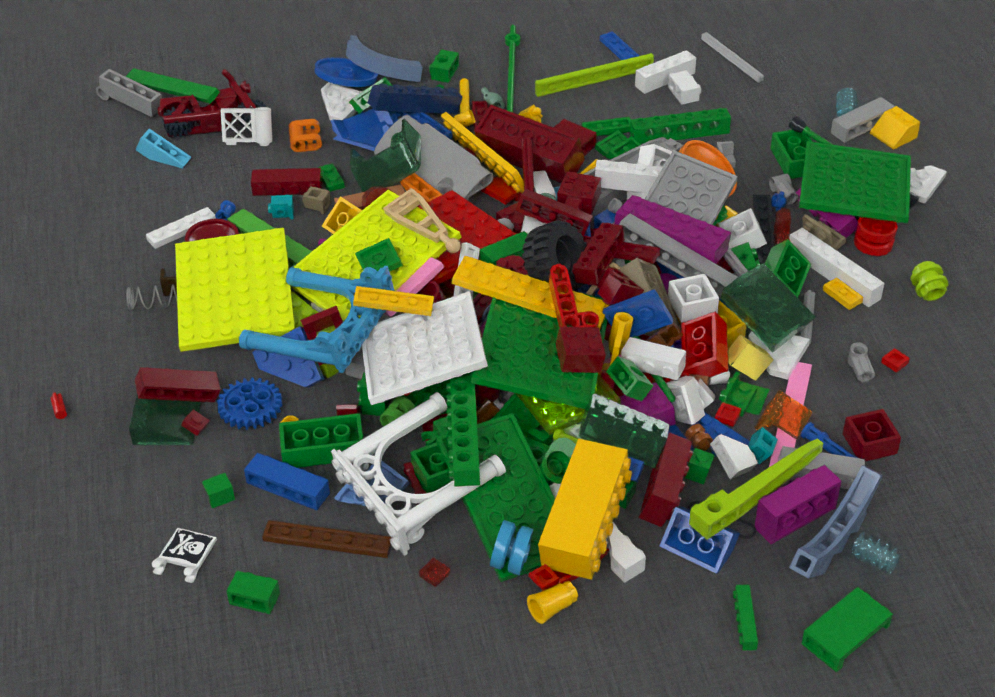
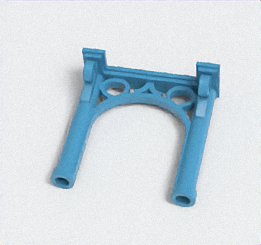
(344, 342)

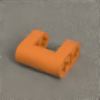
(299, 135)

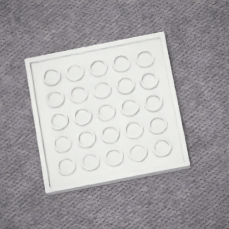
(423, 349)

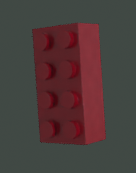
(666, 481)

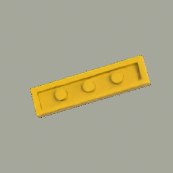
(393, 301)

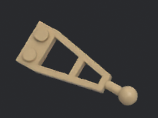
(409, 201)

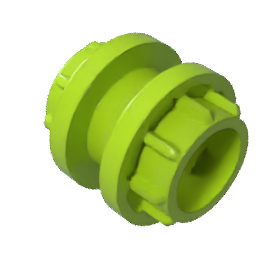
(929, 280)

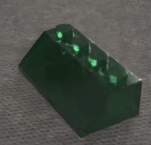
(624, 428)

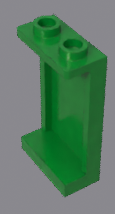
(845, 628)

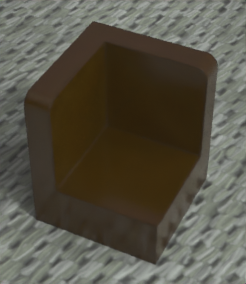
(167, 282)

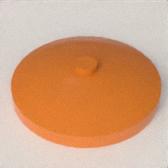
(708, 154)

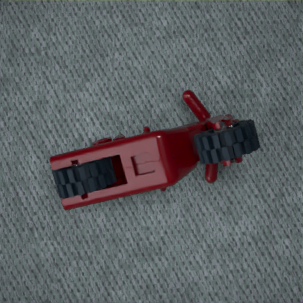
(181, 112)

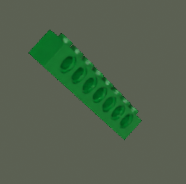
(463, 430)

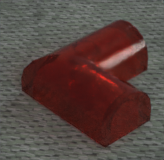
(782, 226)

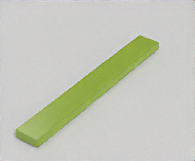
(591, 75)

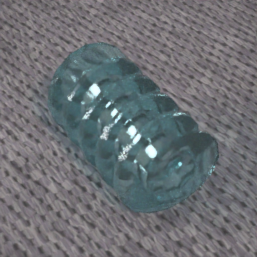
(846, 101)
(876, 553)

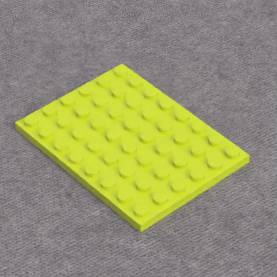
(338, 258)
(232, 287)

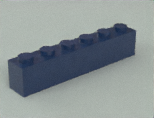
(414, 99)

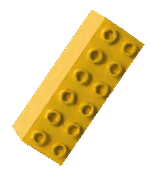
(585, 509)

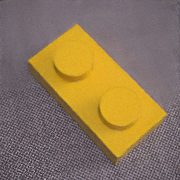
(843, 293)

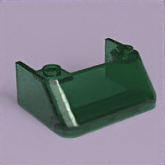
(391, 164)

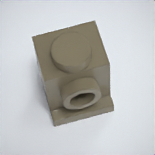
(317, 199)

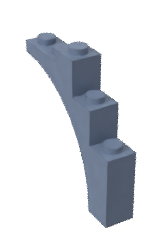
(817, 554)

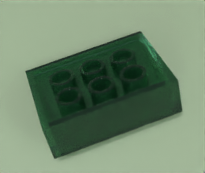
(767, 306)
(160, 422)

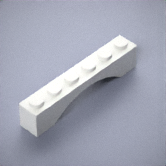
(624, 556)

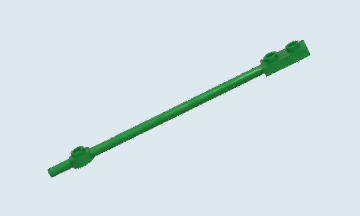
(511, 40)

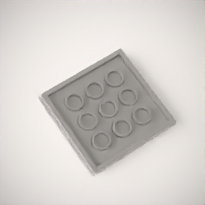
(692, 187)

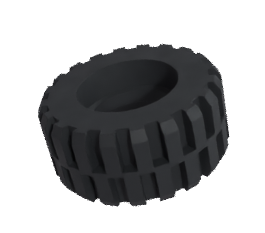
(553, 245)

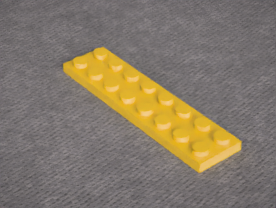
(484, 153)
(518, 288)

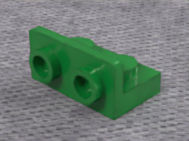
(738, 393)

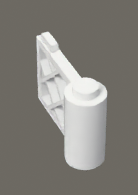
(260, 124)

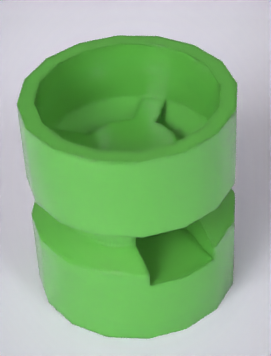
(396, 409)

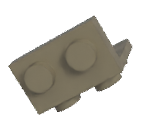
(823, 232)

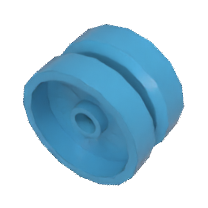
(509, 547)

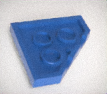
(290, 368)

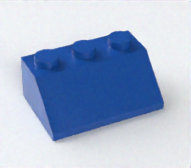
(690, 544)

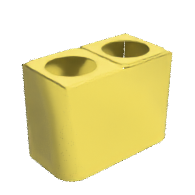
(748, 357)

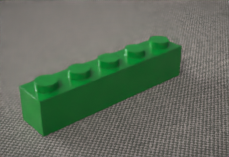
(745, 617)

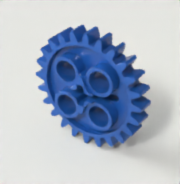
(249, 403)

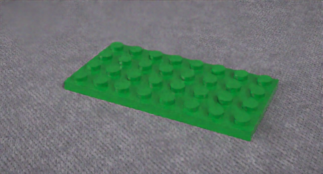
(515, 496)

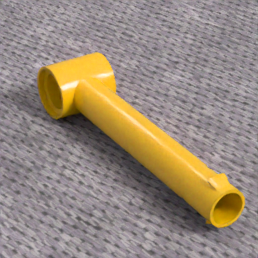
(466, 116)

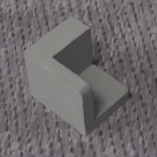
(726, 149)

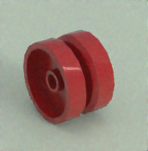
(875, 236)

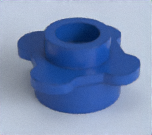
(778, 200)

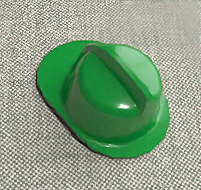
(557, 459)

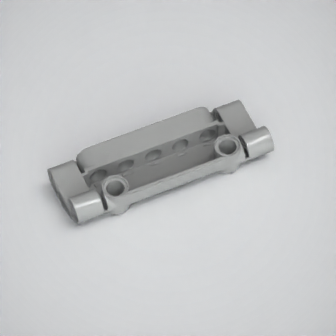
(443, 162)

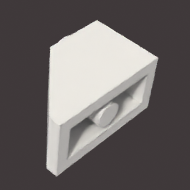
(734, 456)

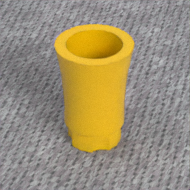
(551, 601)

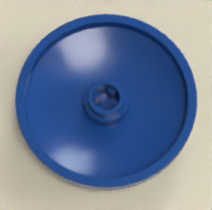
(344, 72)

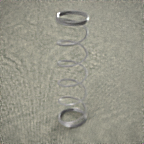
(130, 293)

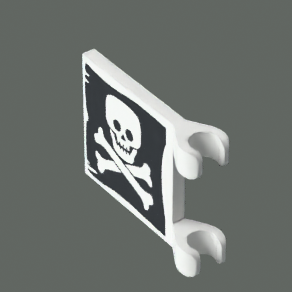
(186, 550)

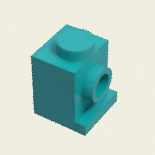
(281, 206)
(762, 444)

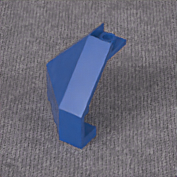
(365, 128)

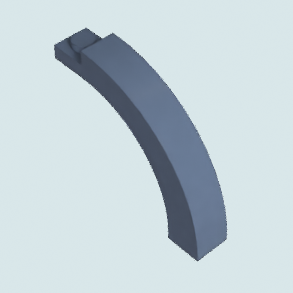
(381, 63)

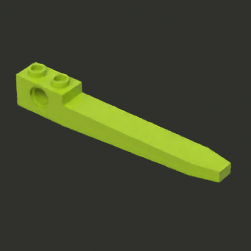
(723, 509)

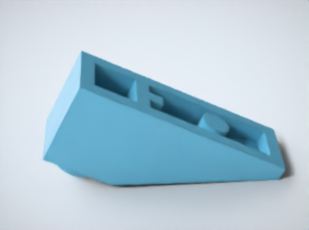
(160, 150)

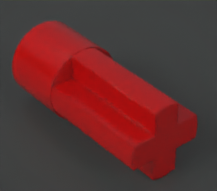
(58, 406)

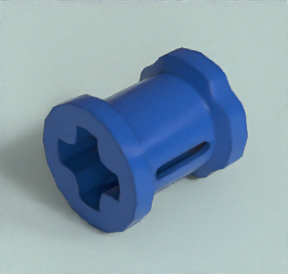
(225, 211)

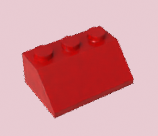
(705, 345)

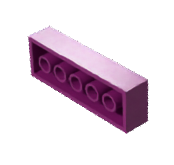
(697, 235)

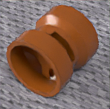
(699, 438)

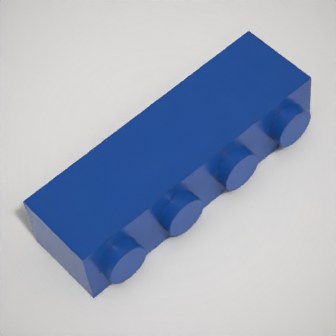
(287, 481)

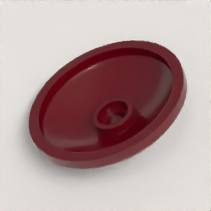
(210, 229)

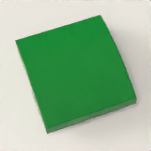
(616, 145)

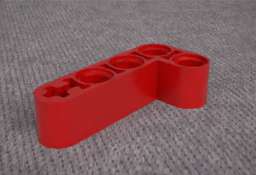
(567, 301)

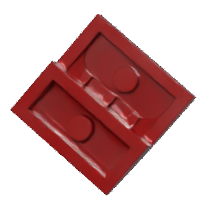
(501, 191)

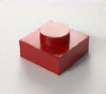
(895, 360)
(728, 414)

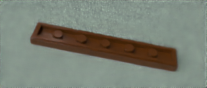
(327, 539)

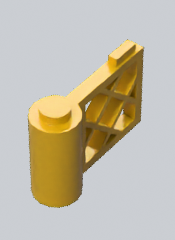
(619, 333)

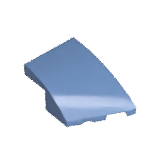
(348, 495)

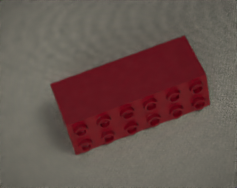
(551, 148)

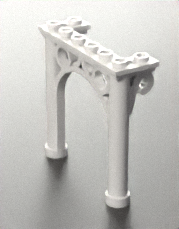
(403, 524)

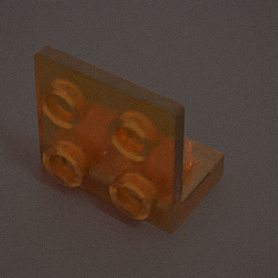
(785, 414)

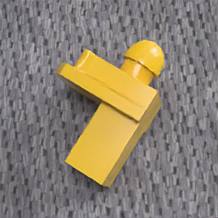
(532, 113)

